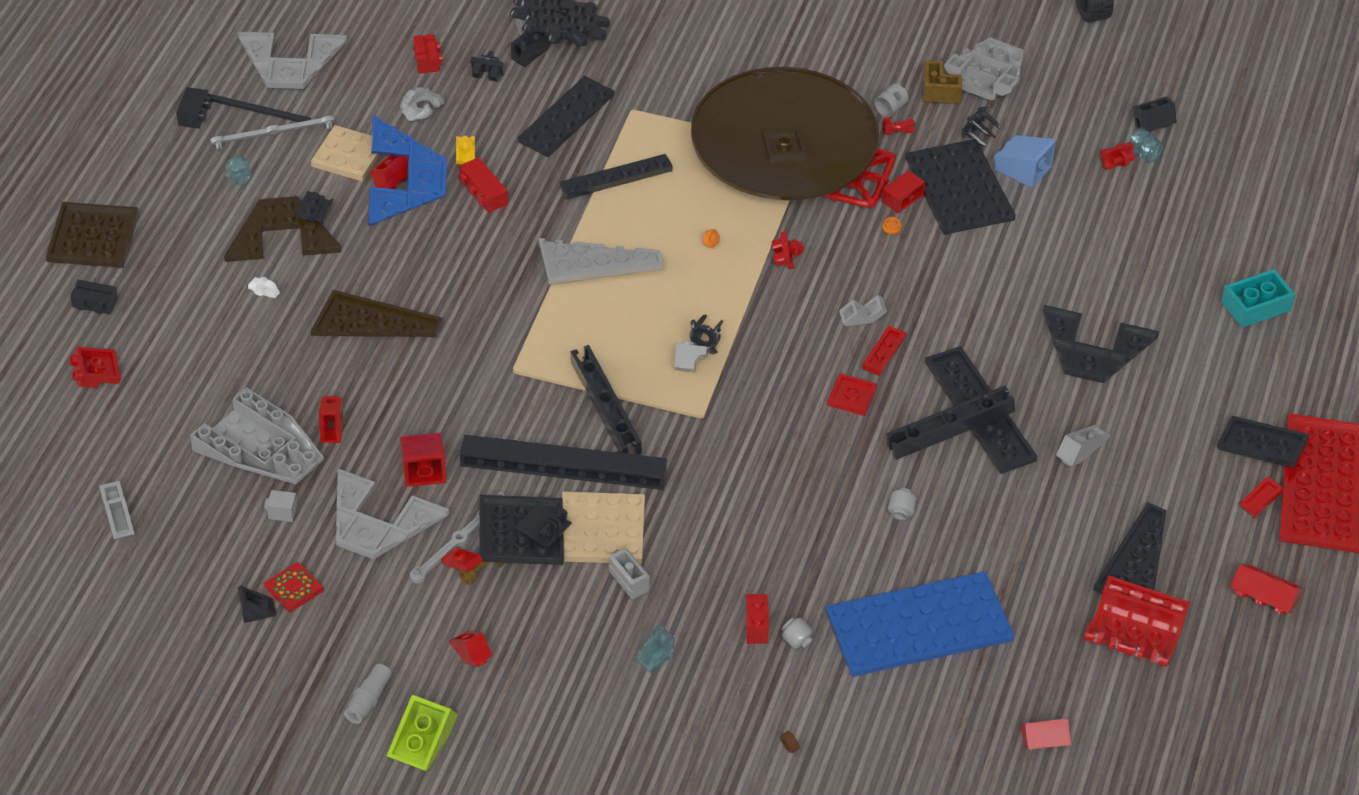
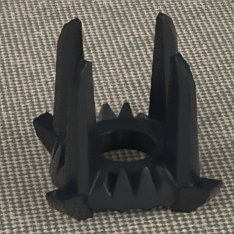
(976, 122)
(698, 330)

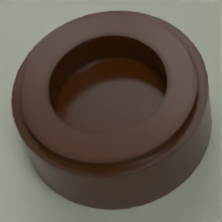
(789, 742)

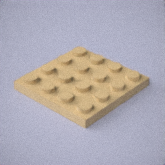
(603, 525)

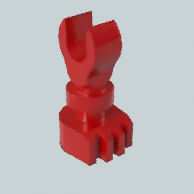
(904, 126)

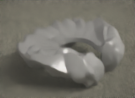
(413, 97)

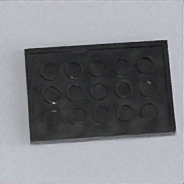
(960, 186)

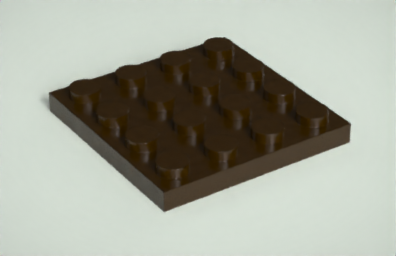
(92, 234)

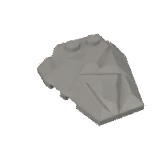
(987, 69)

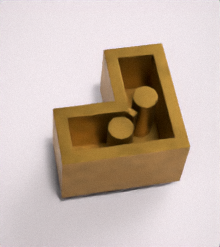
(940, 86)

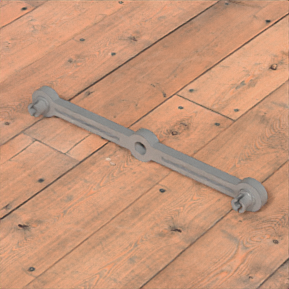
(272, 130)
(418, 574)

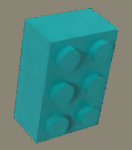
(1258, 298)

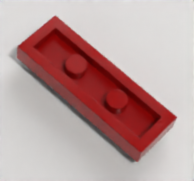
(884, 350)

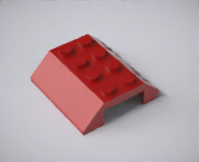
(1138, 621)

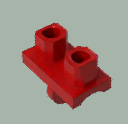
(1117, 156)
(788, 248)

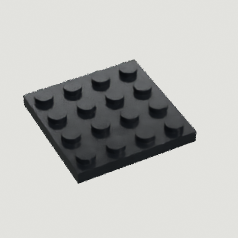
(503, 543)

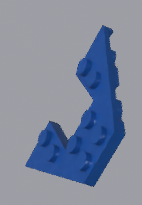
(424, 179)

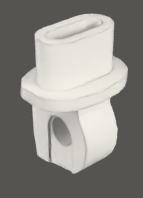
(263, 286)

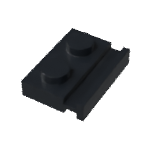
(314, 207)

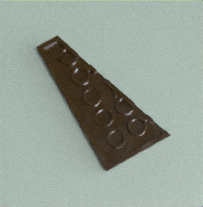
(360, 316)

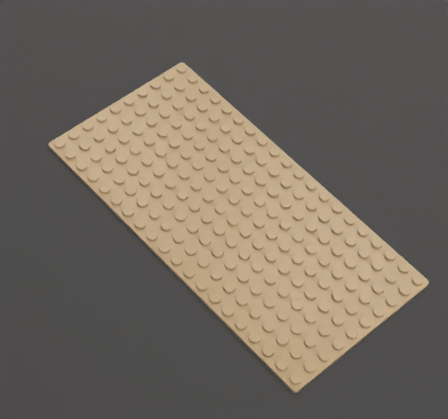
(643, 315)

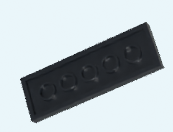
(566, 116)

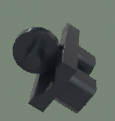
(488, 64)

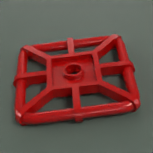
(881, 157)

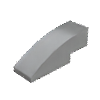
(116, 510)

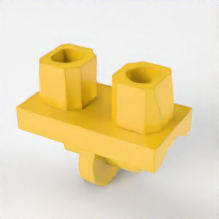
(465, 149)

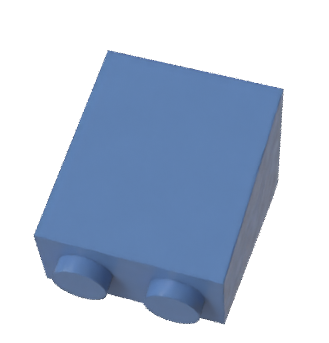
(1026, 159)

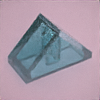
(657, 649)

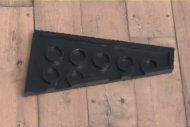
(1139, 551)

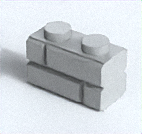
(629, 573)

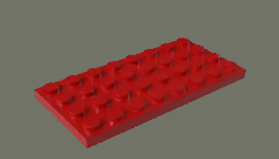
(1323, 488)

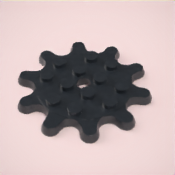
(561, 19)

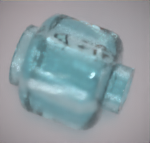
(238, 170)

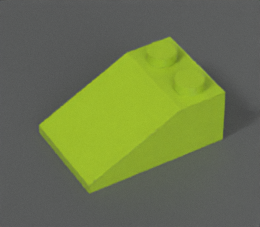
(422, 733)

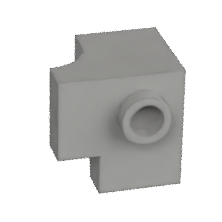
(688, 355)

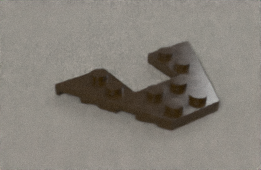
(279, 214)

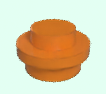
(891, 226)
(711, 238)

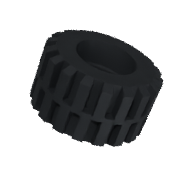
(1095, 9)

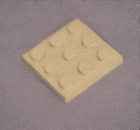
(345, 153)

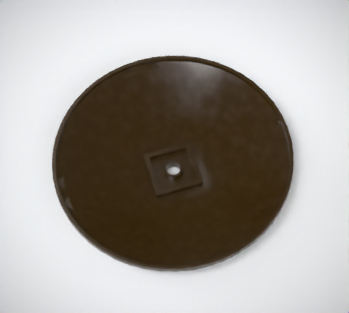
(820, 119)

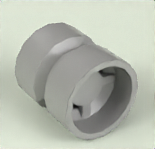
(891, 100)

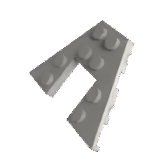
(289, 72)
(370, 535)

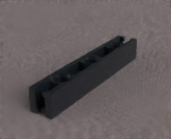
(605, 401)
(950, 422)

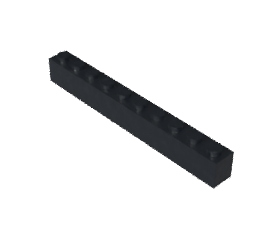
(563, 462)

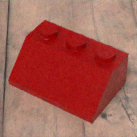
(1266, 588)

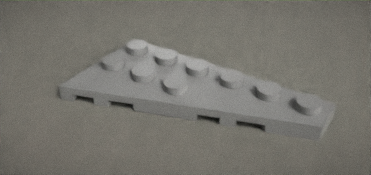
(589, 260)

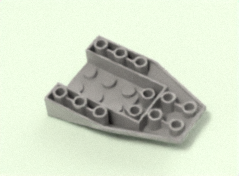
(259, 440)

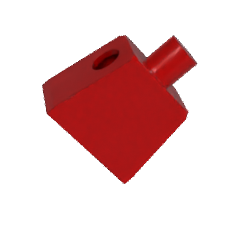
(331, 411)

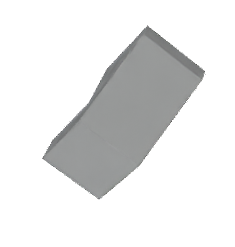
(857, 314)

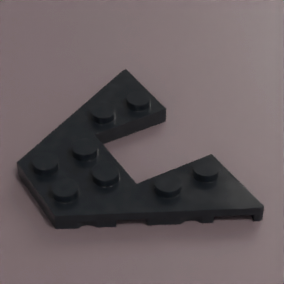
(1089, 360)

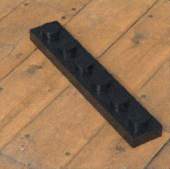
(616, 176)

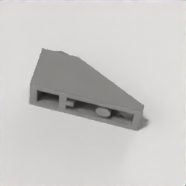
(1081, 444)

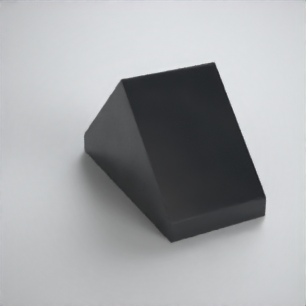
(255, 605)

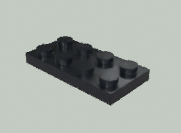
(1263, 441)

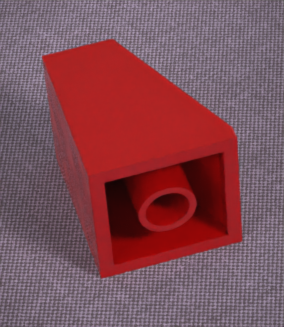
(423, 459)

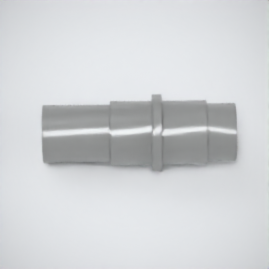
(367, 694)

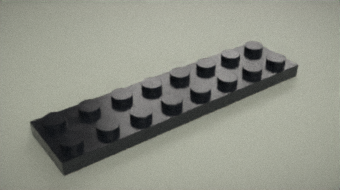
(963, 382)

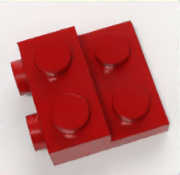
(94, 366)

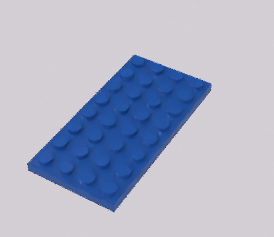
(919, 623)

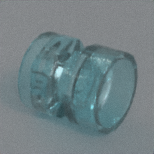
(1146, 145)

